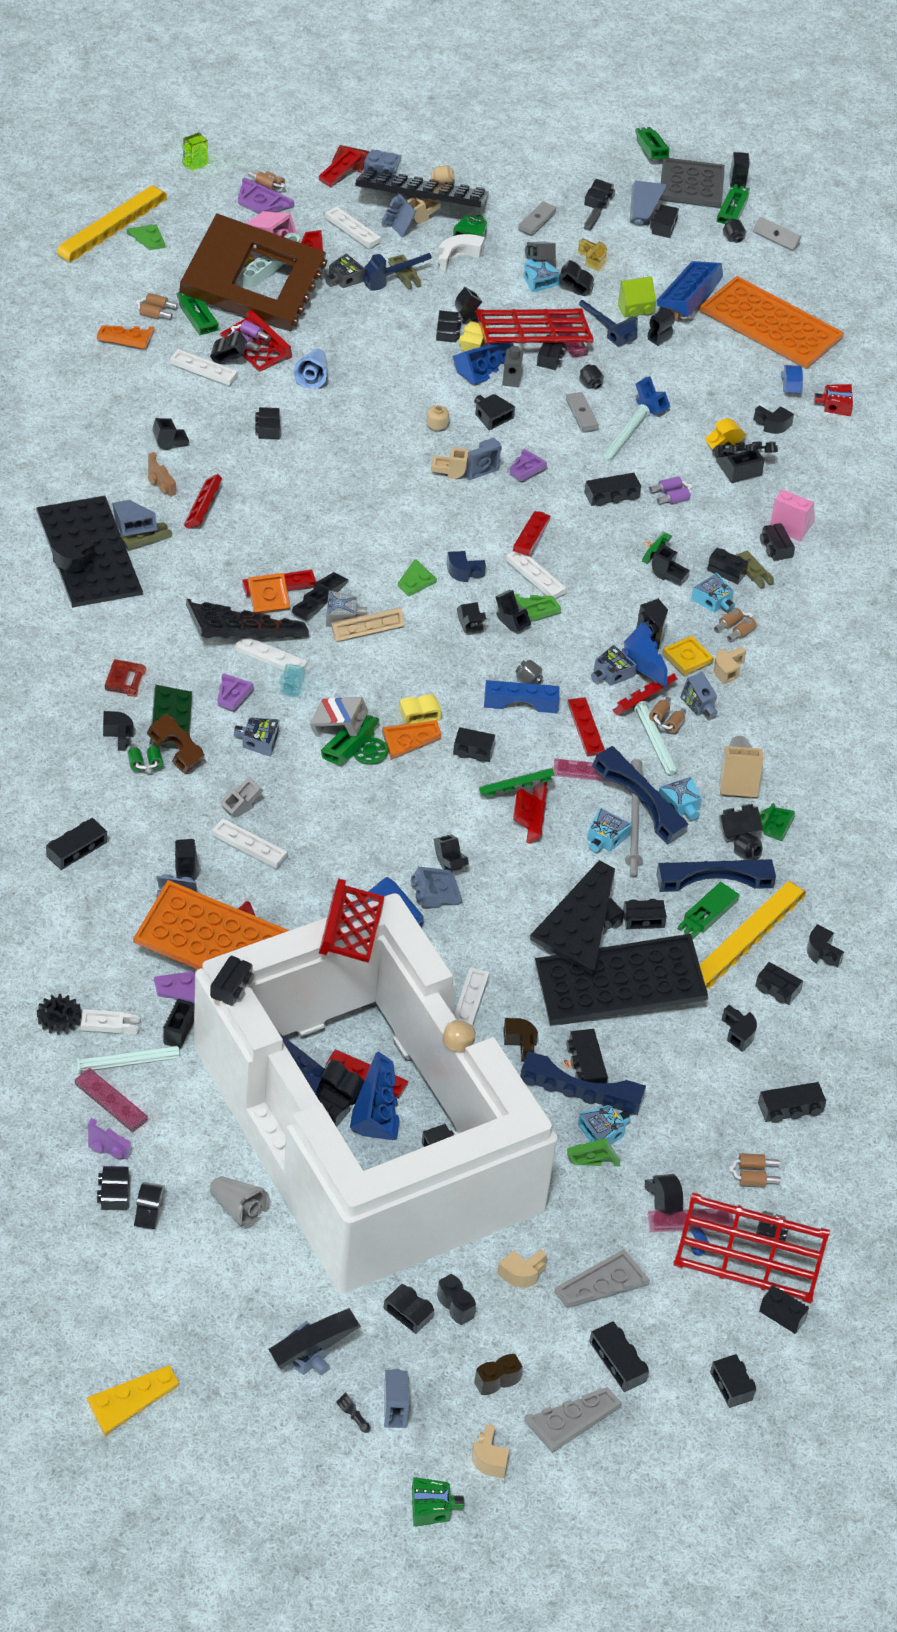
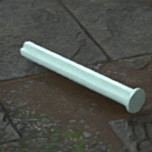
(623, 436)
(655, 737)
(127, 1058)

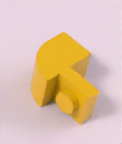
(726, 431)

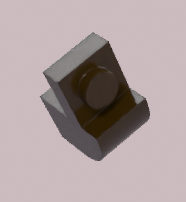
(520, 1033)

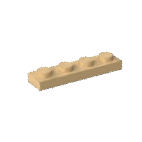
(367, 624)

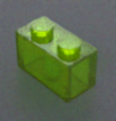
(195, 151)

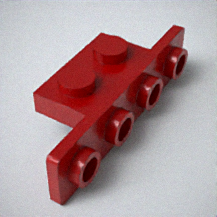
(530, 810)

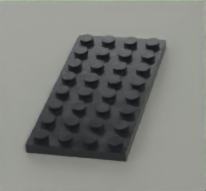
(420, 188)
(111, 571)
(625, 980)

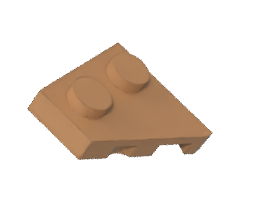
(160, 477)

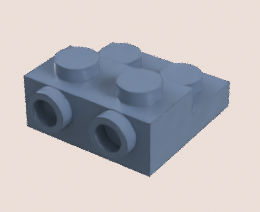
(382, 161)
(484, 459)
(435, 887)

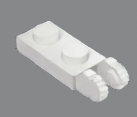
(109, 1022)

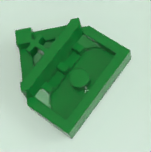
(663, 539)
(776, 821)

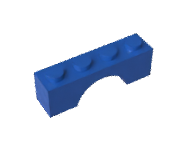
(542, 697)

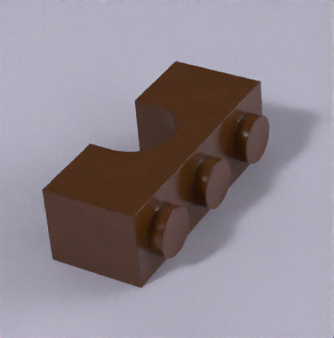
(167, 731)

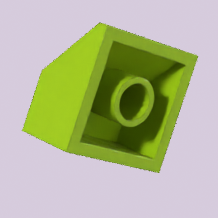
(637, 297)

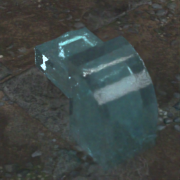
(292, 679)

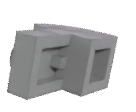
(241, 800)

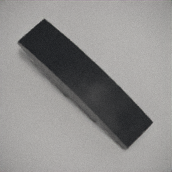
(318, 597)
(313, 1337)

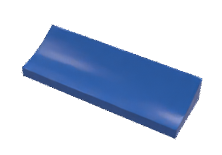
(691, 287)

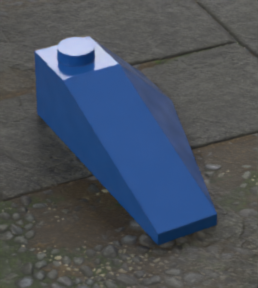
(480, 362)
(645, 654)
(375, 1106)

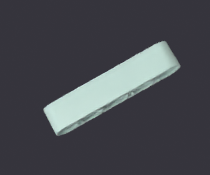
(263, 267)

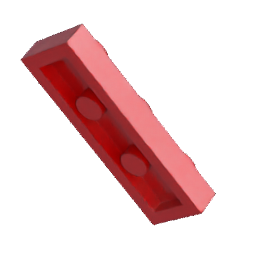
(340, 167)

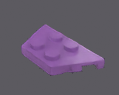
(262, 198)

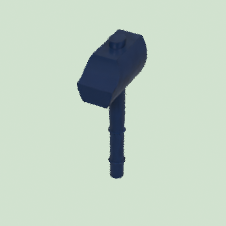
(376, 270)
(616, 333)

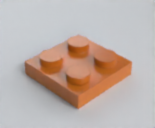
(268, 593)

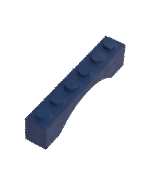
(615, 768)
(754, 873)
(621, 1095)

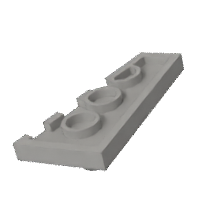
(604, 1279)
(572, 1418)

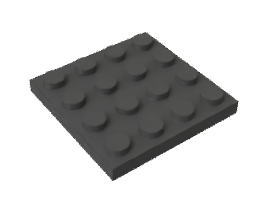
(692, 182)

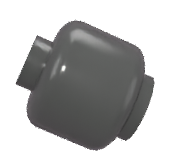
(529, 672)

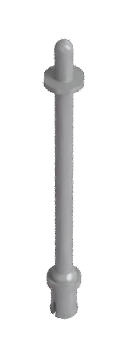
(634, 858)

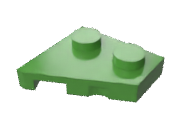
(148, 236)
(416, 579)
(539, 606)
(593, 1153)

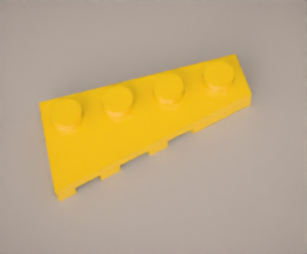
(123, 1401)

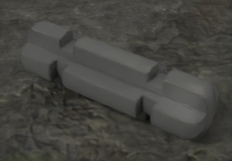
(592, 219)

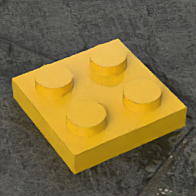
(687, 655)

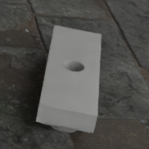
(537, 218)
(769, 229)
(582, 411)

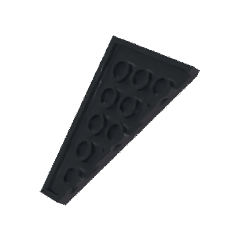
(221, 621)
(578, 921)

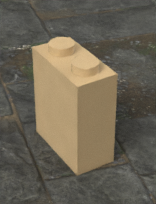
(741, 771)

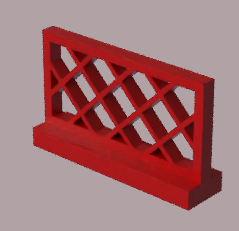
(276, 344)
(336, 914)

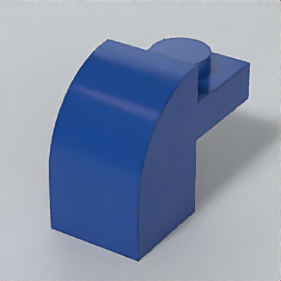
(792, 378)
(655, 401)

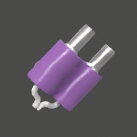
(253, 331)
(673, 490)

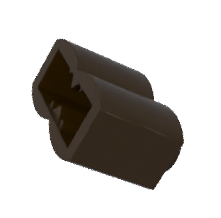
(498, 1374)

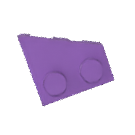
(527, 465)
(233, 691)
(176, 986)
(107, 1141)

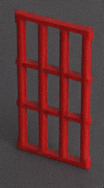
(534, 330)
(734, 1232)

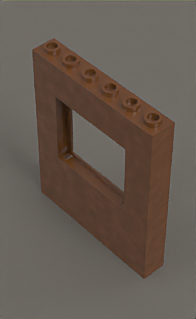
(223, 256)

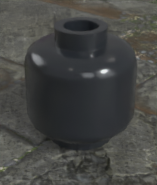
(734, 230)
(591, 376)
(748, 846)

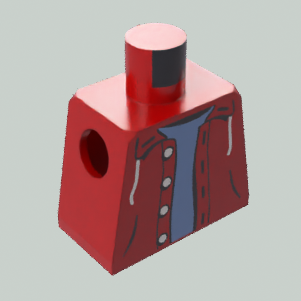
(836, 399)

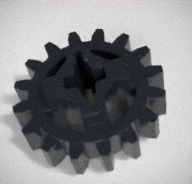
(59, 1014)

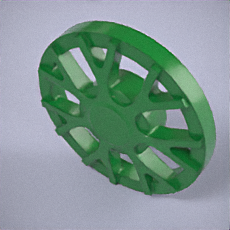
(371, 750)

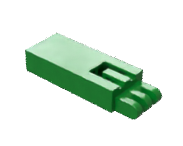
(657, 148)
(731, 212)
(202, 321)
(344, 746)
(716, 902)

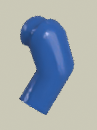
(699, 1235)

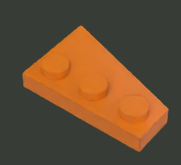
(133, 337)
(409, 737)

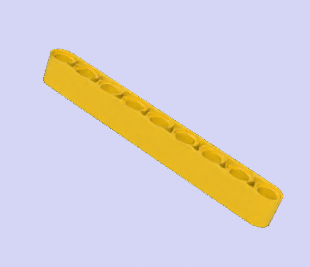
(111, 223)
(750, 932)

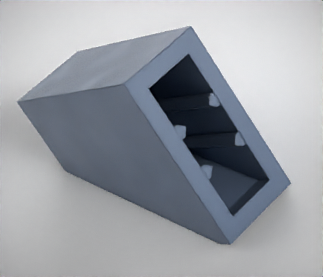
(644, 199)
(133, 518)
(396, 1398)

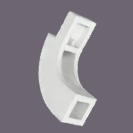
(457, 246)

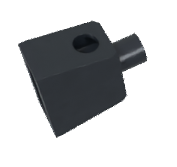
(493, 410)

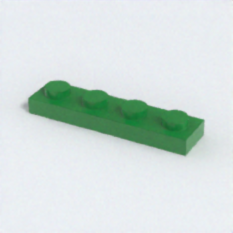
(525, 780)

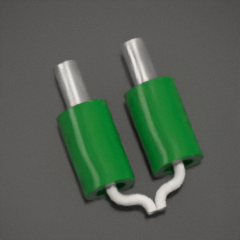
(136, 760)

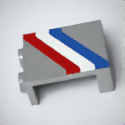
(340, 711)

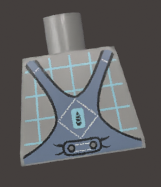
(342, 607)

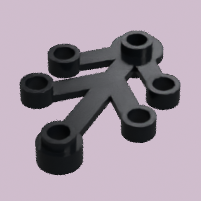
(721, 450)

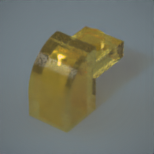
(594, 253)

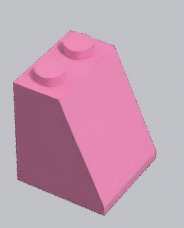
(274, 222)
(794, 513)

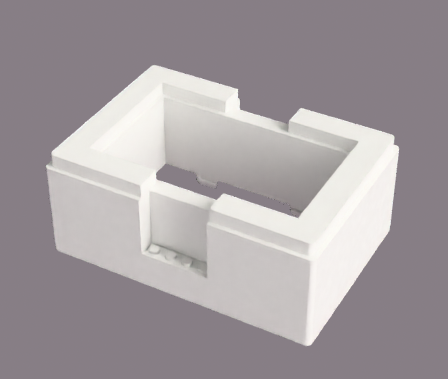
(413, 1205)

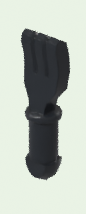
(349, 1407)

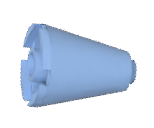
(311, 369)

